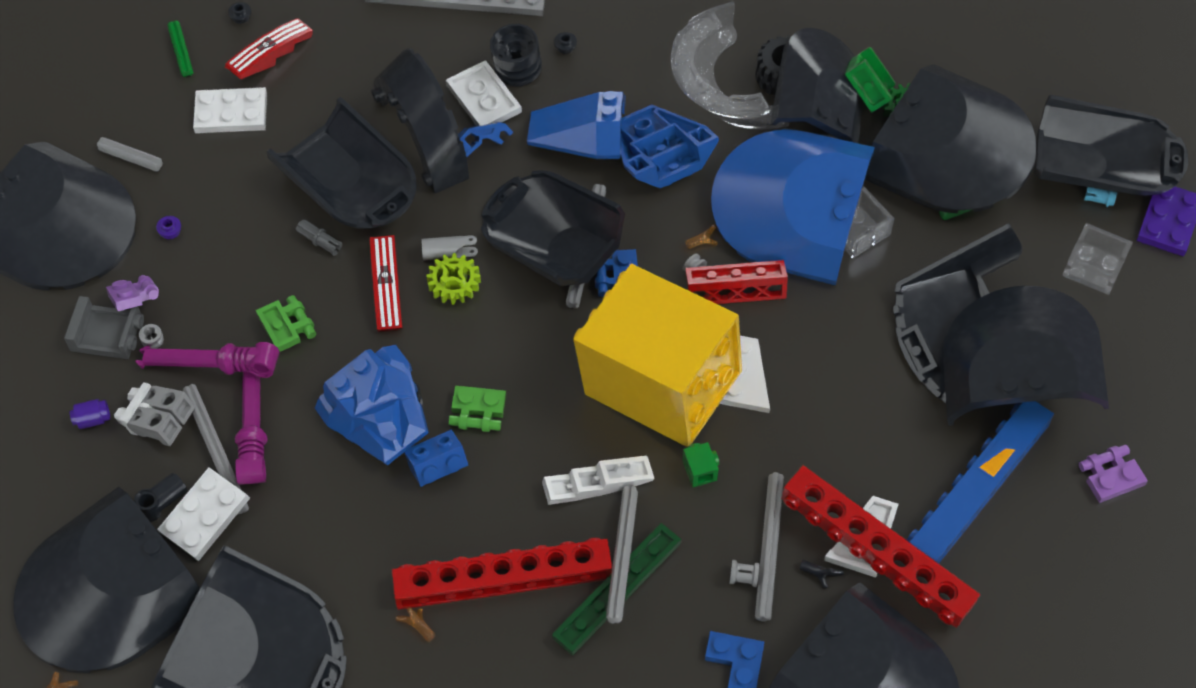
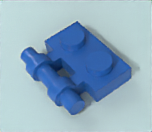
(620, 262)

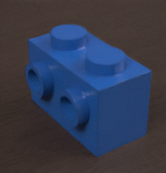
(436, 458)

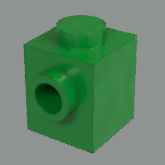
(700, 464)

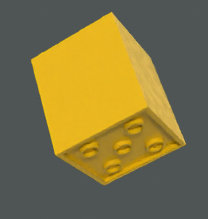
(659, 354)

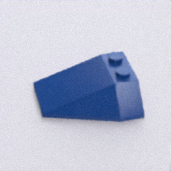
(581, 126)
(664, 146)

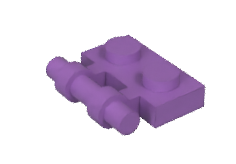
(128, 295)
(1116, 480)

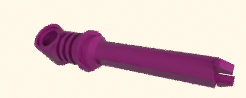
(230, 359)
(250, 438)

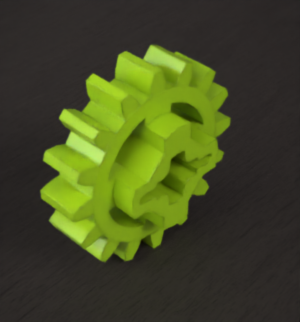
(453, 278)

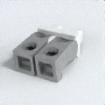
(155, 412)

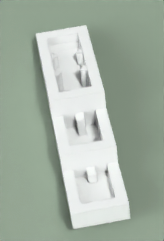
(598, 480)

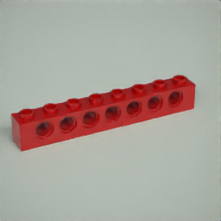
(895, 547)
(492, 584)

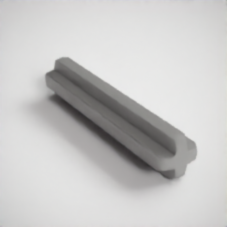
(129, 154)

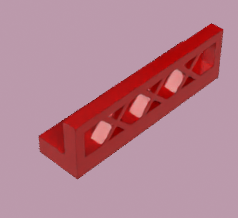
(737, 278)

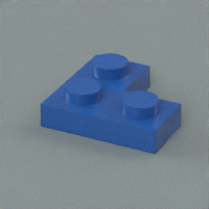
(740, 653)

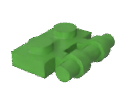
(279, 327)
(479, 402)

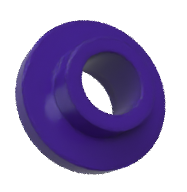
(168, 232)

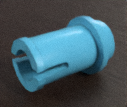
(1101, 196)

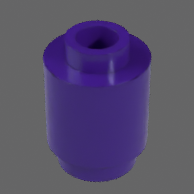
(90, 413)

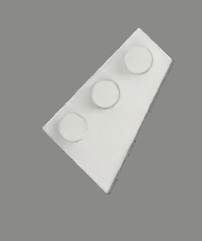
(750, 387)
(840, 554)

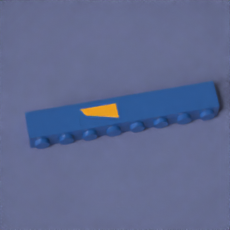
(982, 480)

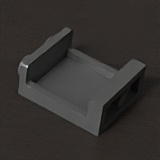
(103, 330)

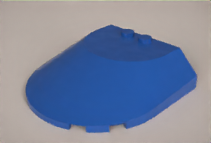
(791, 200)

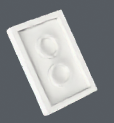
(483, 95)
(230, 110)
(203, 513)

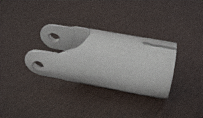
(437, 247)

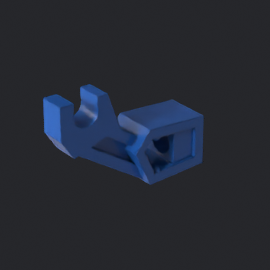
(481, 132)

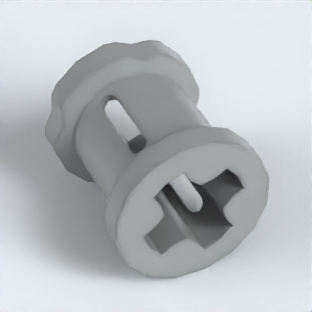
(744, 573)

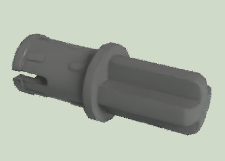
(319, 237)

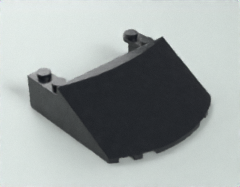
(936, 296)

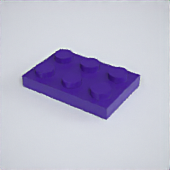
(1169, 221)

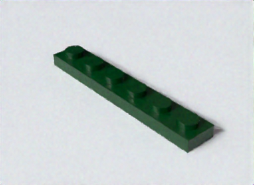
(593, 610)

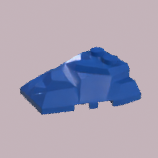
(375, 404)

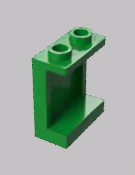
(870, 79)

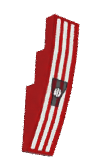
(265, 50)
(385, 283)

